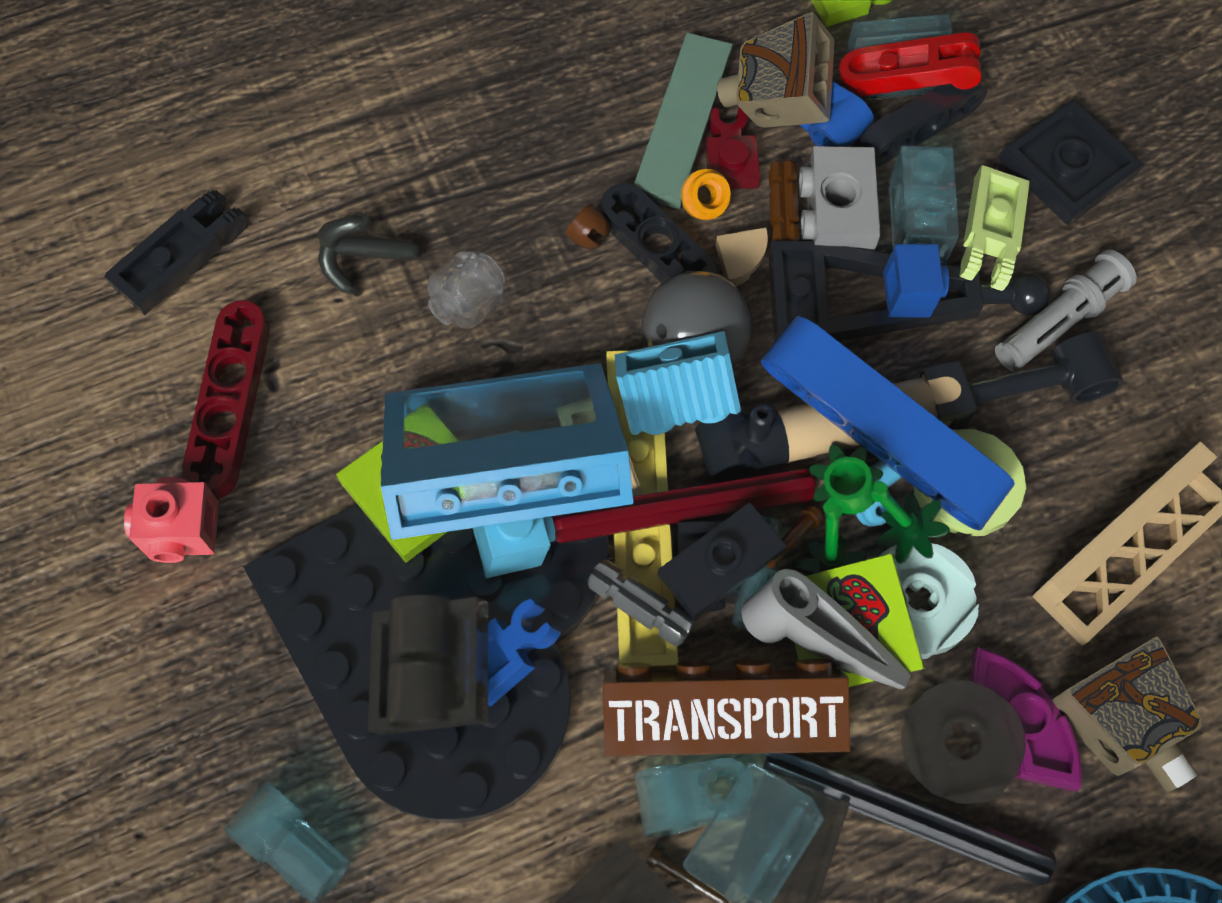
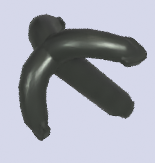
(336, 241)

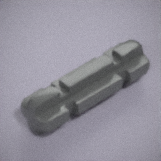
(640, 602)

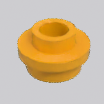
(719, 194)

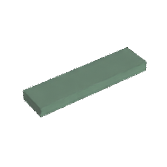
(683, 119)

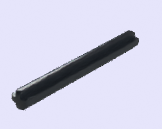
(917, 816)

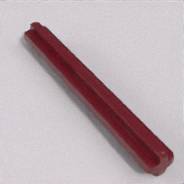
(687, 505)

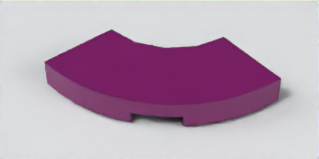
(1051, 746)

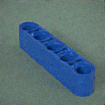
(887, 423)

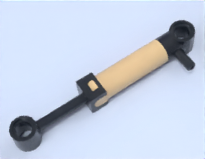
(770, 437)

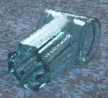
(276, 833)

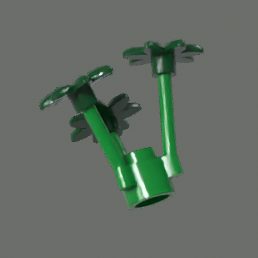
(852, 489)

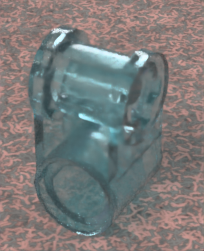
(678, 795)

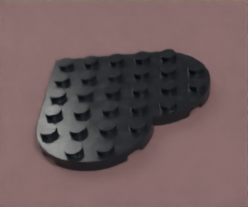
(322, 605)

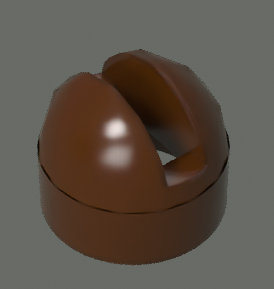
(586, 227)

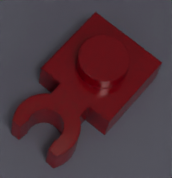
(732, 152)

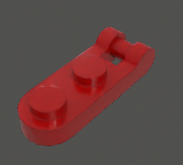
(913, 65)

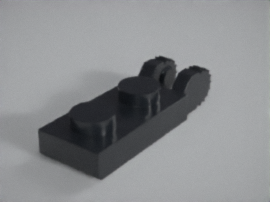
(175, 251)

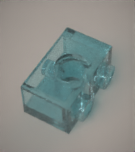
(924, 198)

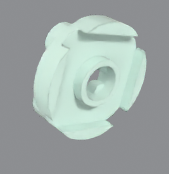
(951, 598)

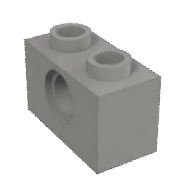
(845, 178)

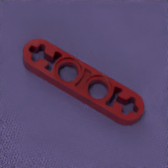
(232, 398)

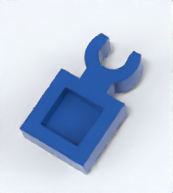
(510, 646)

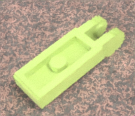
(994, 224)

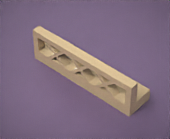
(1130, 525)

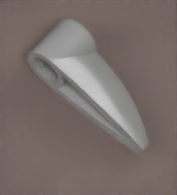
(804, 613)

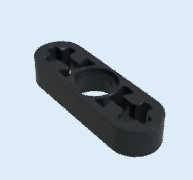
(921, 120)
(652, 221)

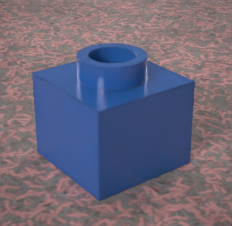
(914, 280)

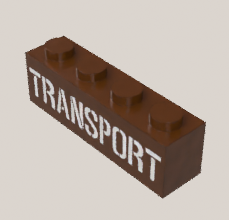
(726, 710)

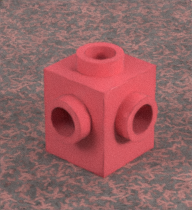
(172, 519)

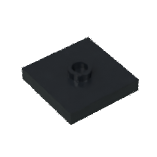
(1070, 161)

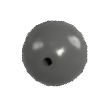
(698, 306)

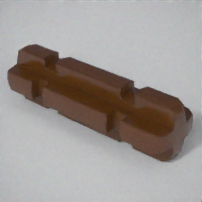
(784, 201)

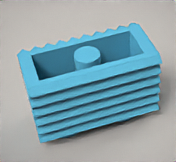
(677, 384)

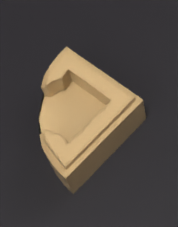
(741, 253)

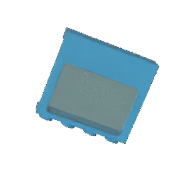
(502, 451)

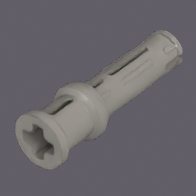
(1080, 297)

